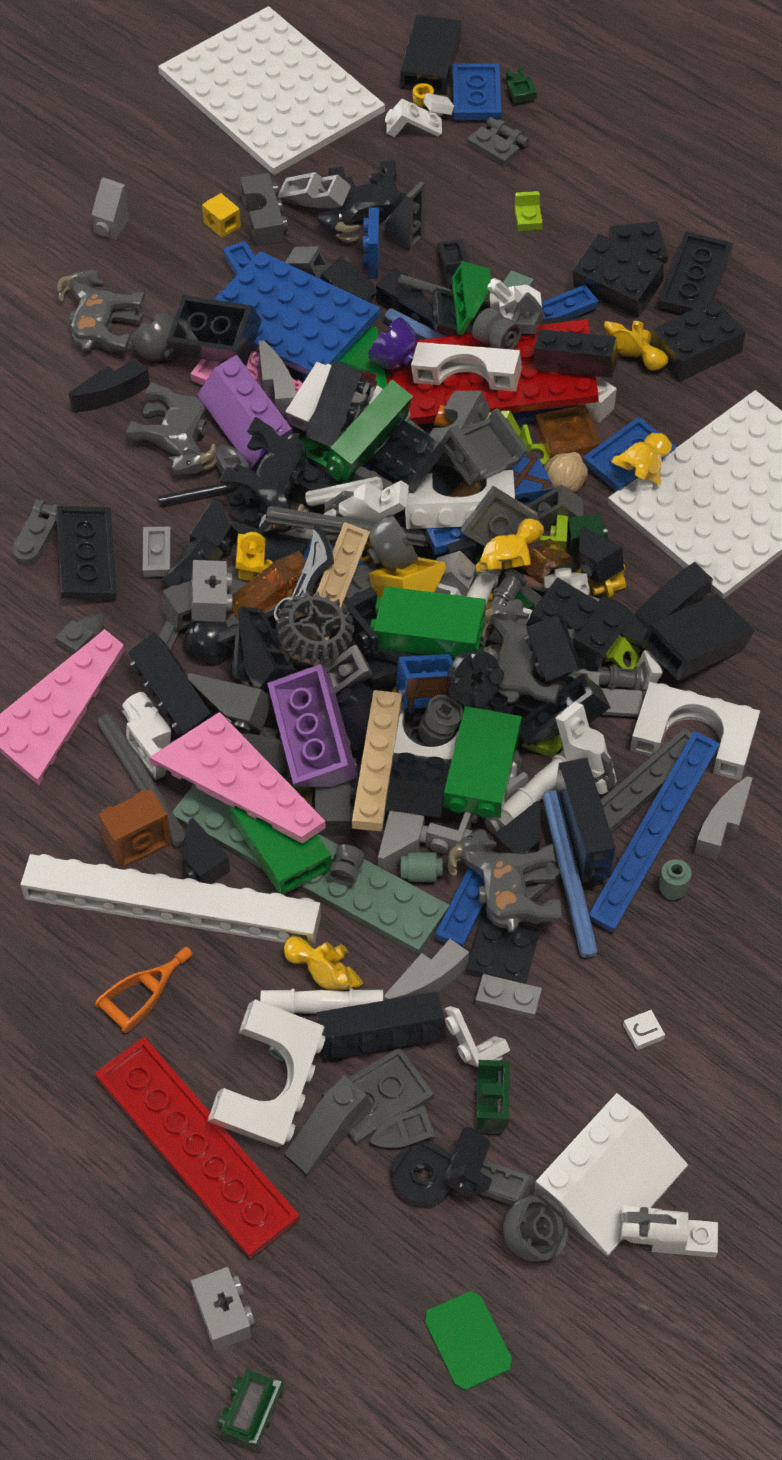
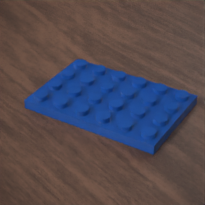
(300, 313)

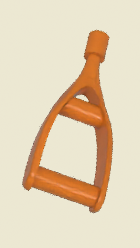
(149, 981)

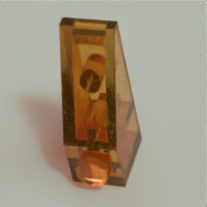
(271, 584)

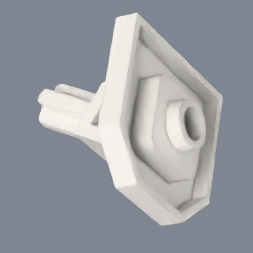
(505, 299)

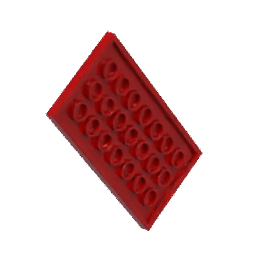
(534, 390)

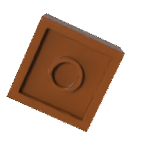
(135, 828)

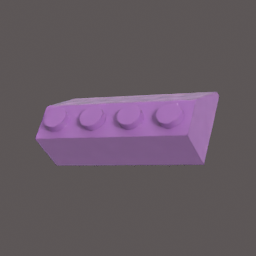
(234, 401)
(312, 729)

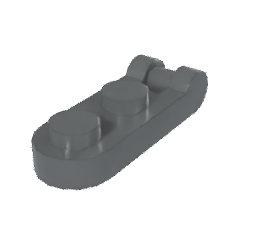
(35, 534)

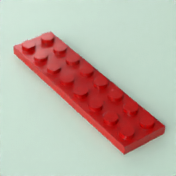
(196, 1149)

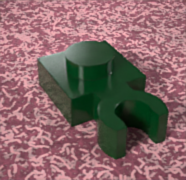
(520, 87)

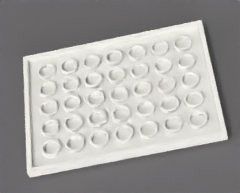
(271, 90)
(717, 496)

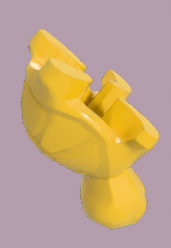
(636, 344)
(646, 457)
(511, 547)
(323, 963)

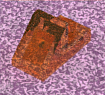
(544, 557)

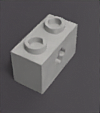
(210, 590)
(228, 1326)

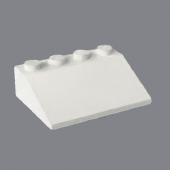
(610, 1166)

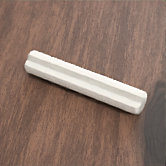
(323, 495)

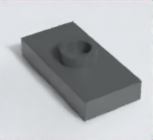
(506, 1184)

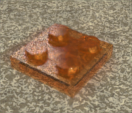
(567, 431)

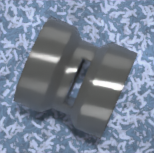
(346, 863)

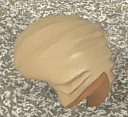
(567, 470)

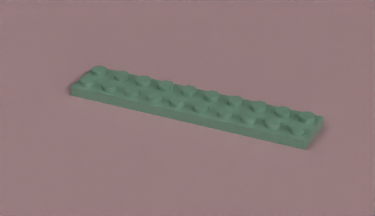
(375, 900)

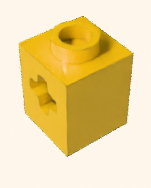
(221, 215)

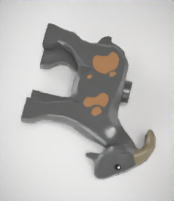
(97, 311)
(506, 880)

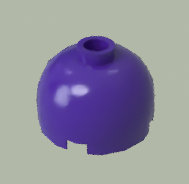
(395, 346)

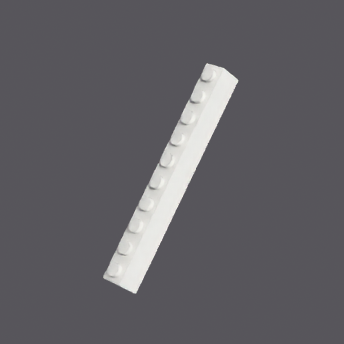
(170, 899)

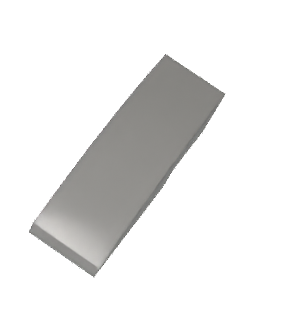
(314, 191)
(275, 378)
(723, 820)
(431, 975)

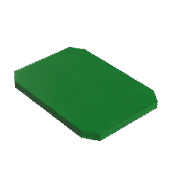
(468, 1340)

